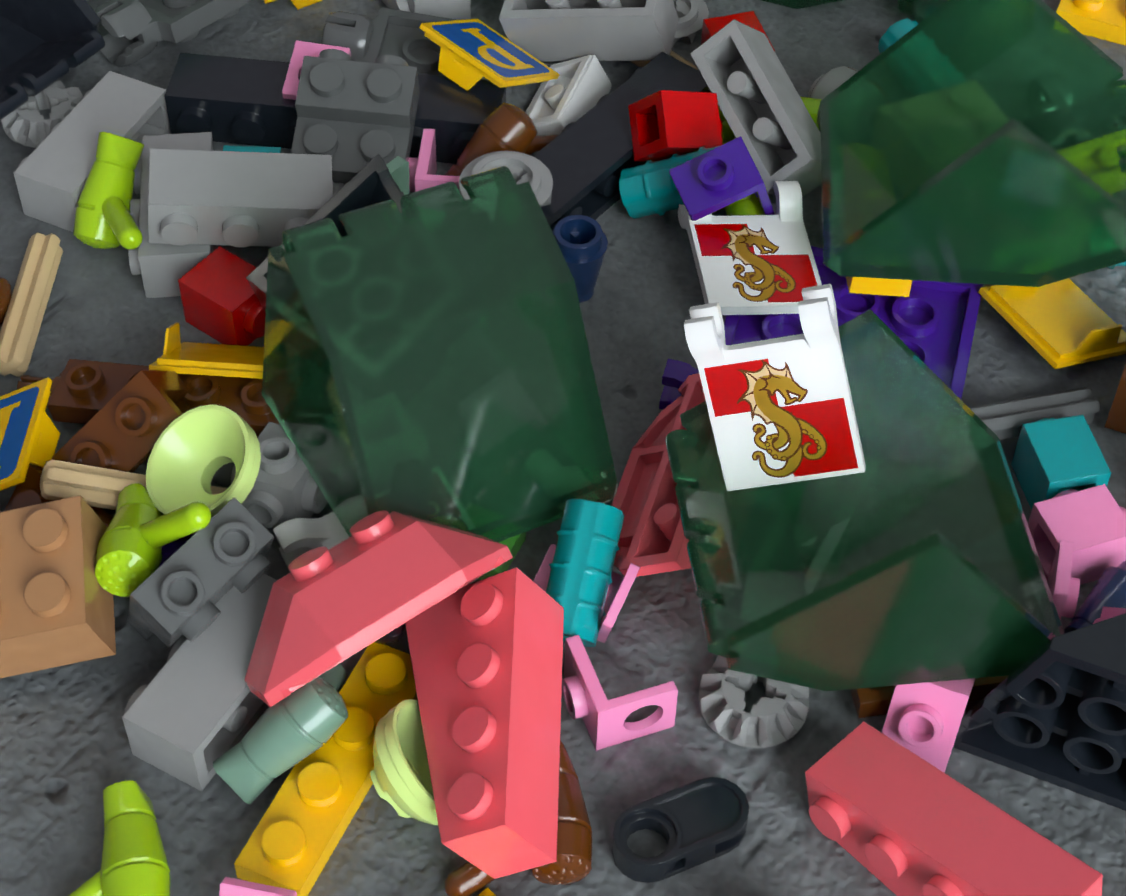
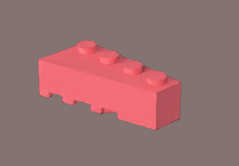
(493, 719)

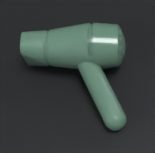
(285, 735)

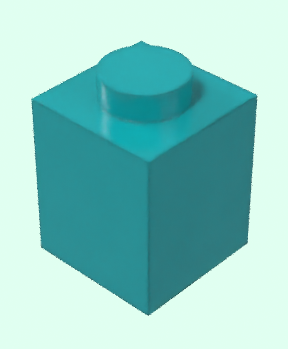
(1057, 458)

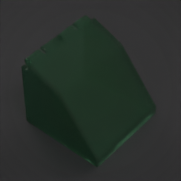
(977, 152)
(437, 361)
(877, 571)

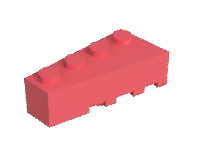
(928, 830)

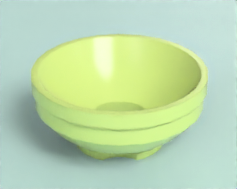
(192, 453)
(402, 765)

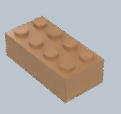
(49, 588)

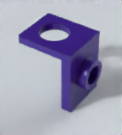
(719, 180)

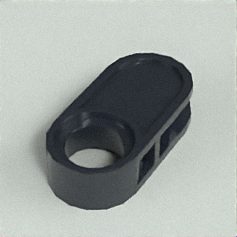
(696, 822)

